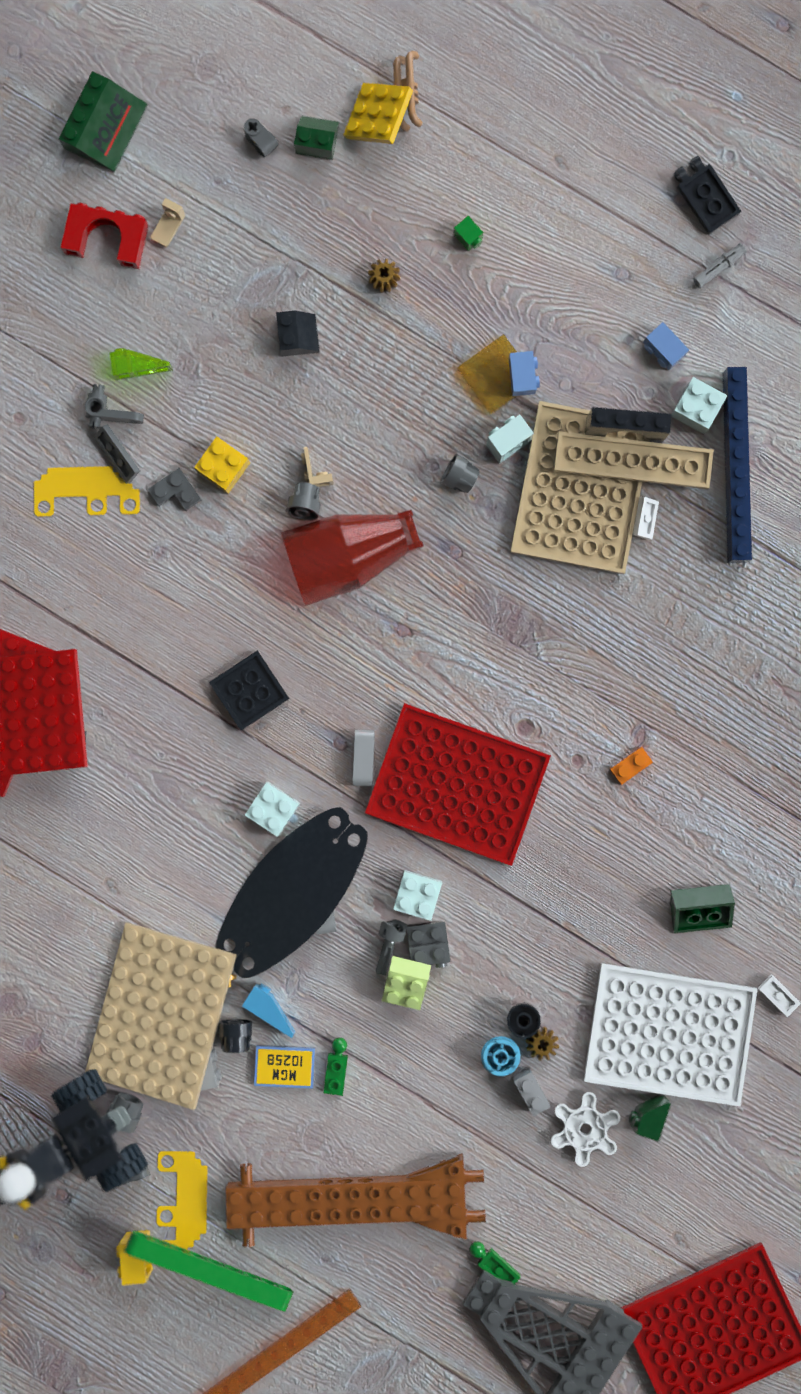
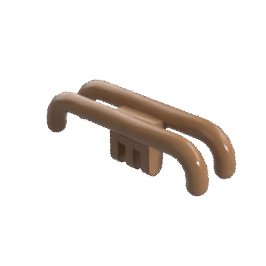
(408, 81)

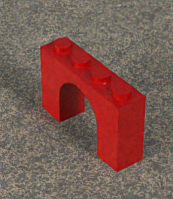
(84, 219)

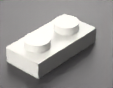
(645, 518)
(779, 995)

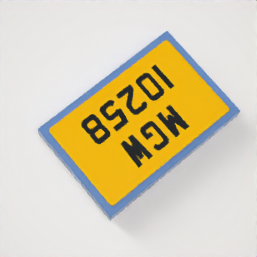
(284, 1066)

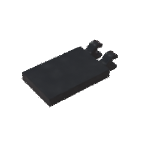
(706, 195)

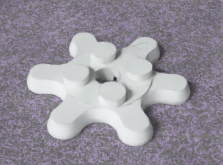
(595, 1138)

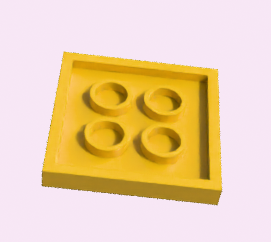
(378, 113)

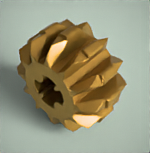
(377, 270)
(549, 1045)

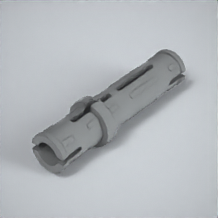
(725, 261)

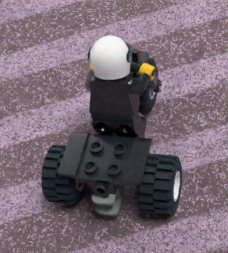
(87, 1140)

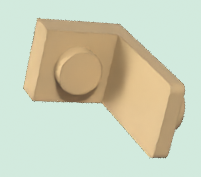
(168, 223)
(321, 478)

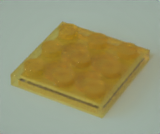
(490, 374)

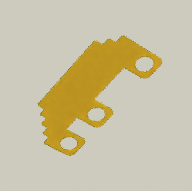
(84, 481)
(191, 1205)

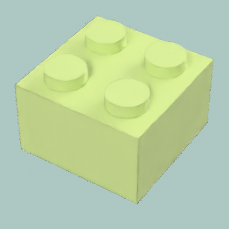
(406, 983)

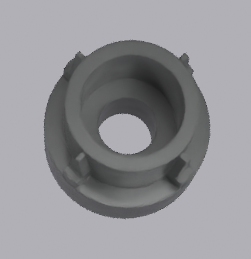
(460, 474)
(304, 502)
(133, 1107)

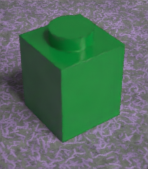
(468, 233)

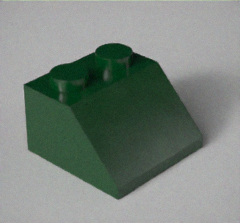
(316, 137)
(650, 1117)

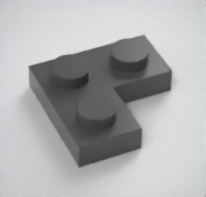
(175, 485)

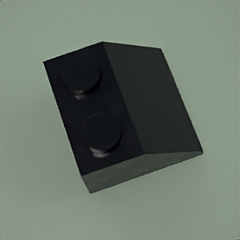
(297, 333)

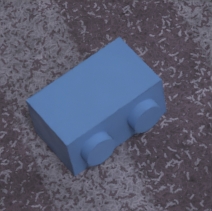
(665, 346)
(522, 373)

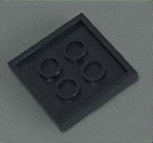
(249, 690)

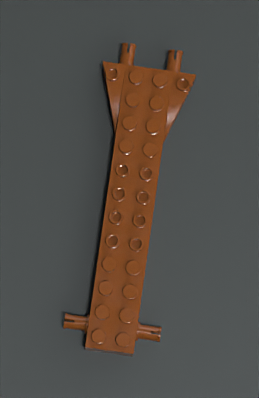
(426, 1197)

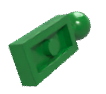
(336, 1068)
(493, 1263)

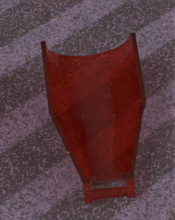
(346, 551)

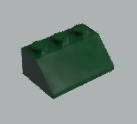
(702, 908)

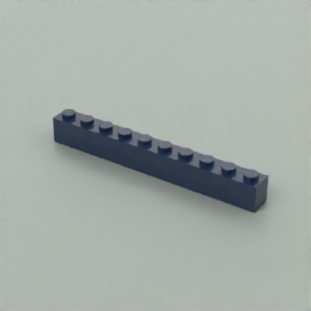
(737, 465)

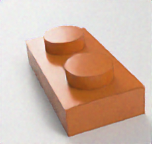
(631, 765)

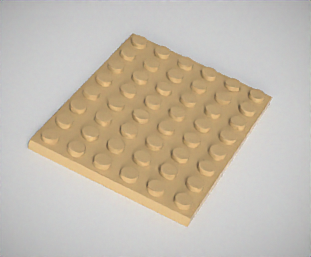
(569, 514)
(161, 1015)

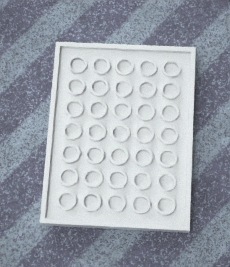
(670, 1034)

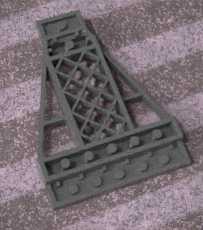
(595, 1353)

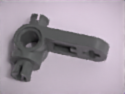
(104, 414)

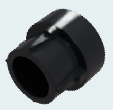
(529, 1029)
(235, 1035)

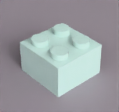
(698, 405)
(509, 438)
(272, 809)
(417, 895)

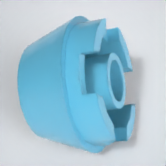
(500, 1056)

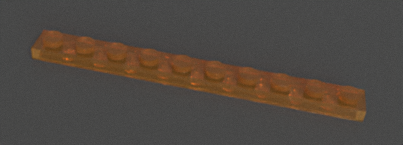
(288, 1345)

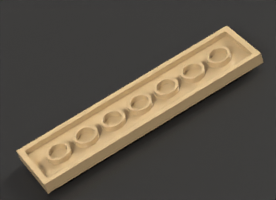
(633, 460)

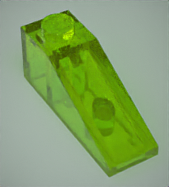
(134, 364)

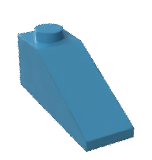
(265, 1006)

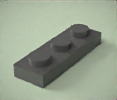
(117, 453)

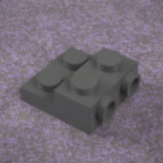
(429, 944)

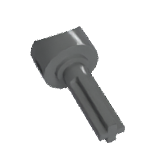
(390, 933)

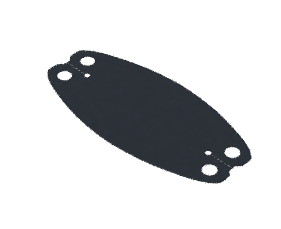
(292, 891)

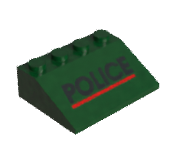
(102, 122)

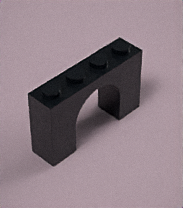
(652, 425)

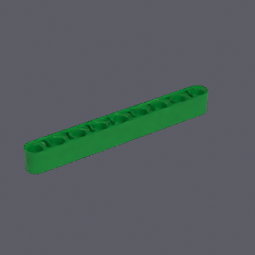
(208, 1271)

